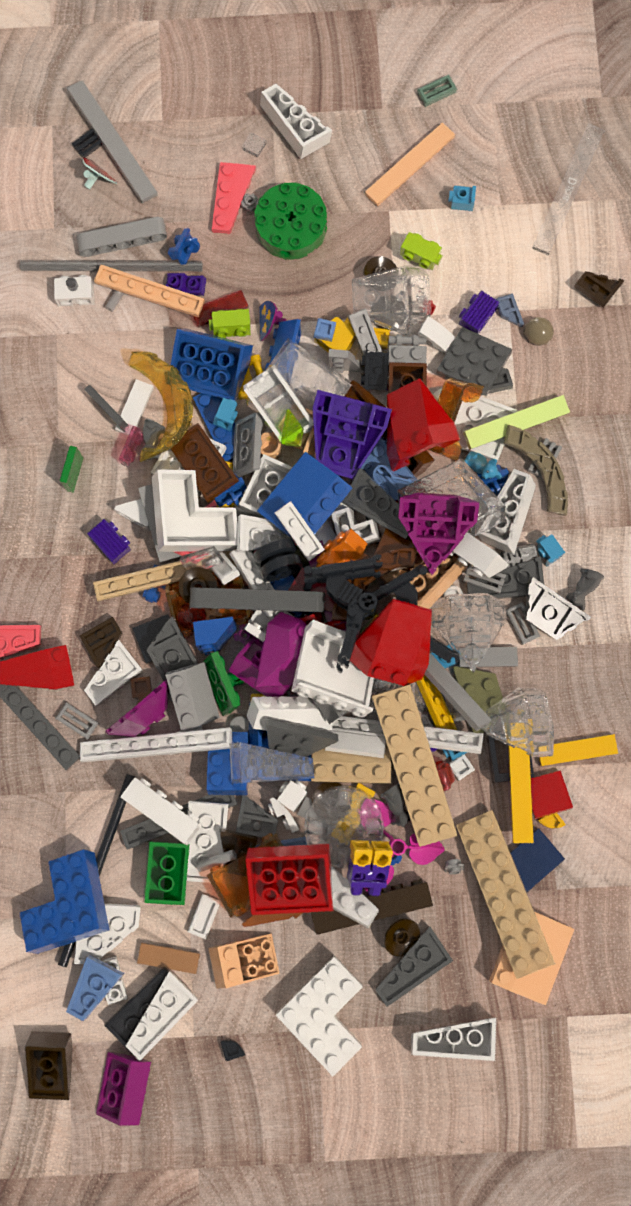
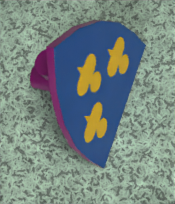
(268, 316)

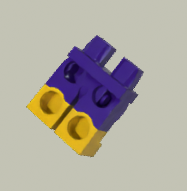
(369, 866)

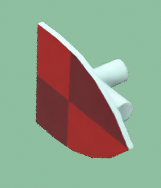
(97, 171)

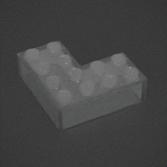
(306, 373)
(462, 481)

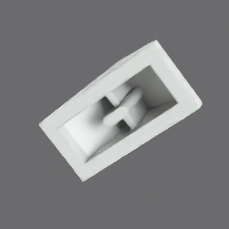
(134, 512)

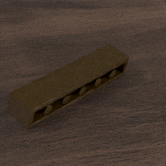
(389, 904)

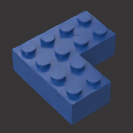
(77, 906)

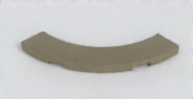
(546, 464)

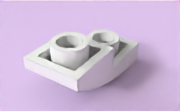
(437, 334)
(278, 809)
(118, 992)

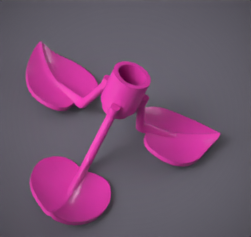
(419, 855)

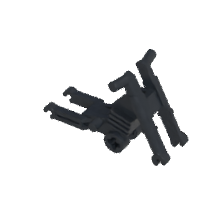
(408, 593)
(347, 596)

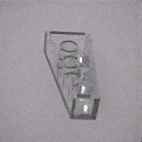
(262, 764)

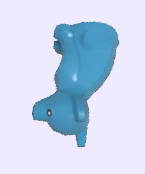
(480, 465)

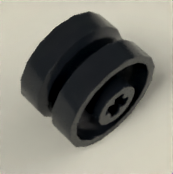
(277, 560)

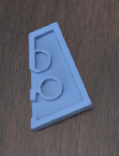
(92, 986)

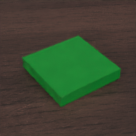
(71, 469)

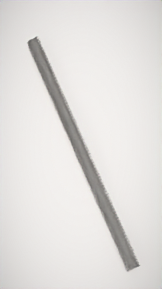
(88, 266)

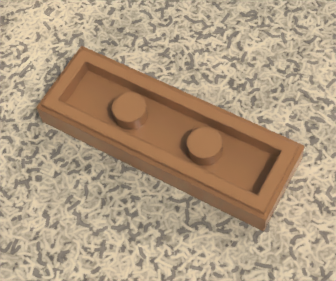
(169, 958)

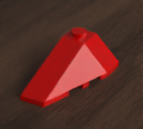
(39, 669)

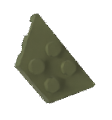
(480, 686)

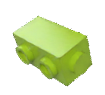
(421, 251)
(230, 323)

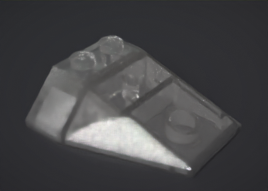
(395, 298)

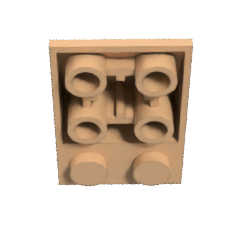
(243, 961)

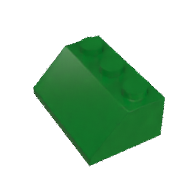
(166, 873)

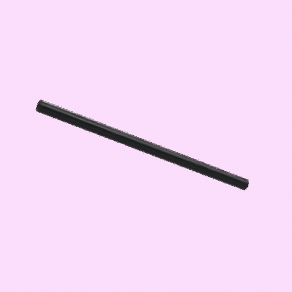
(102, 853)

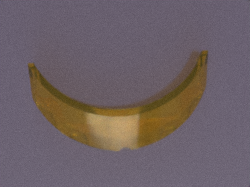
(175, 395)

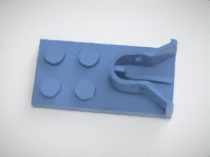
(379, 469)

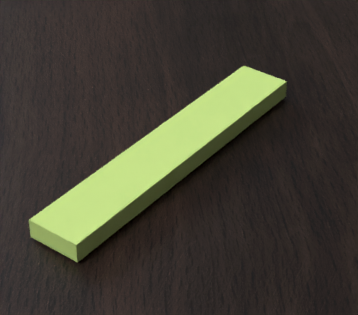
(522, 419)

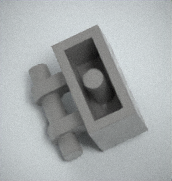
(407, 354)

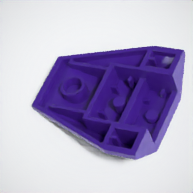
(346, 431)

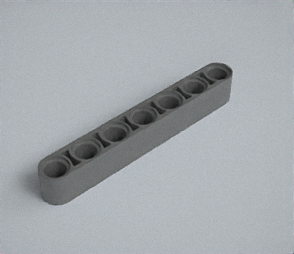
(257, 599)

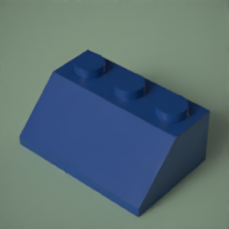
(286, 329)
(213, 634)

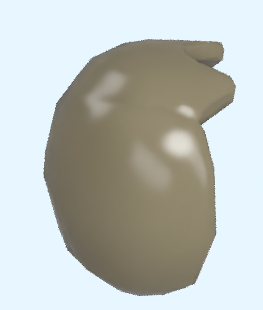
(539, 331)

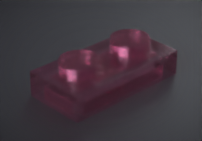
(128, 453)

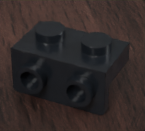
(375, 370)

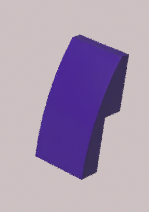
(190, 284)

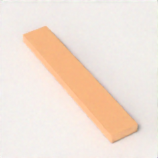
(409, 164)
(149, 290)

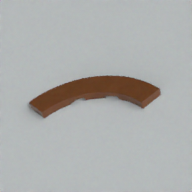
(393, 560)

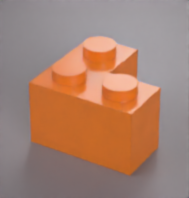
(343, 548)

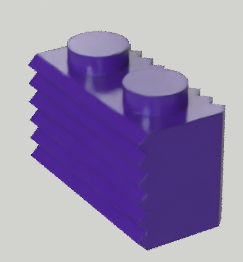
(479, 312)
(108, 541)

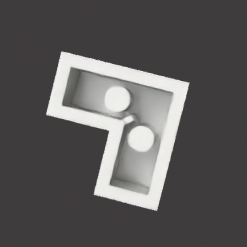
(345, 519)

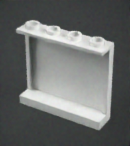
(319, 678)

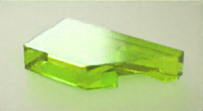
(292, 430)

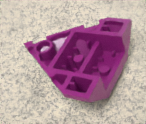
(437, 523)
(280, 651)
(143, 714)

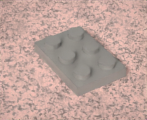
(247, 444)

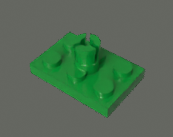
(222, 684)

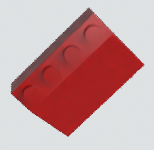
(289, 879)

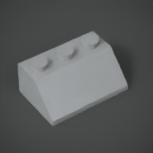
(192, 696)

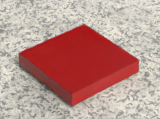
(549, 795)

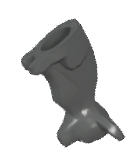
(151, 434)
(588, 583)
(396, 803)

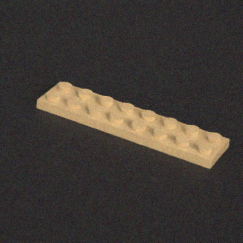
(414, 765)
(505, 895)

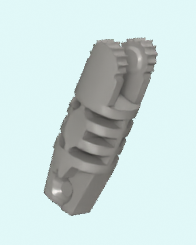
(522, 554)

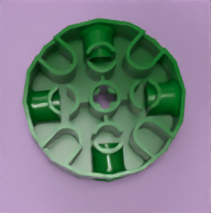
(291, 220)

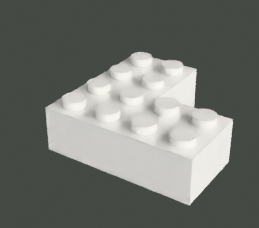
(180, 521)
(313, 1018)

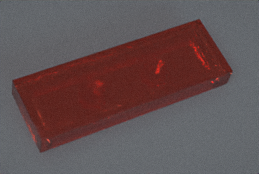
(229, 302)

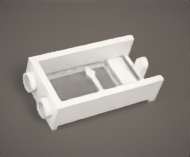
(273, 397)

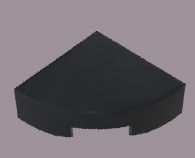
(232, 1049)

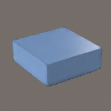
(324, 329)

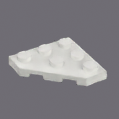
(121, 920)

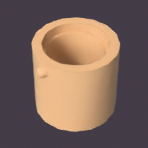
(270, 445)

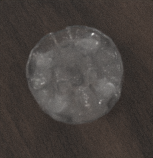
(338, 806)

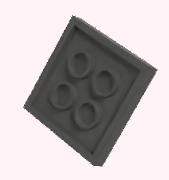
(474, 359)

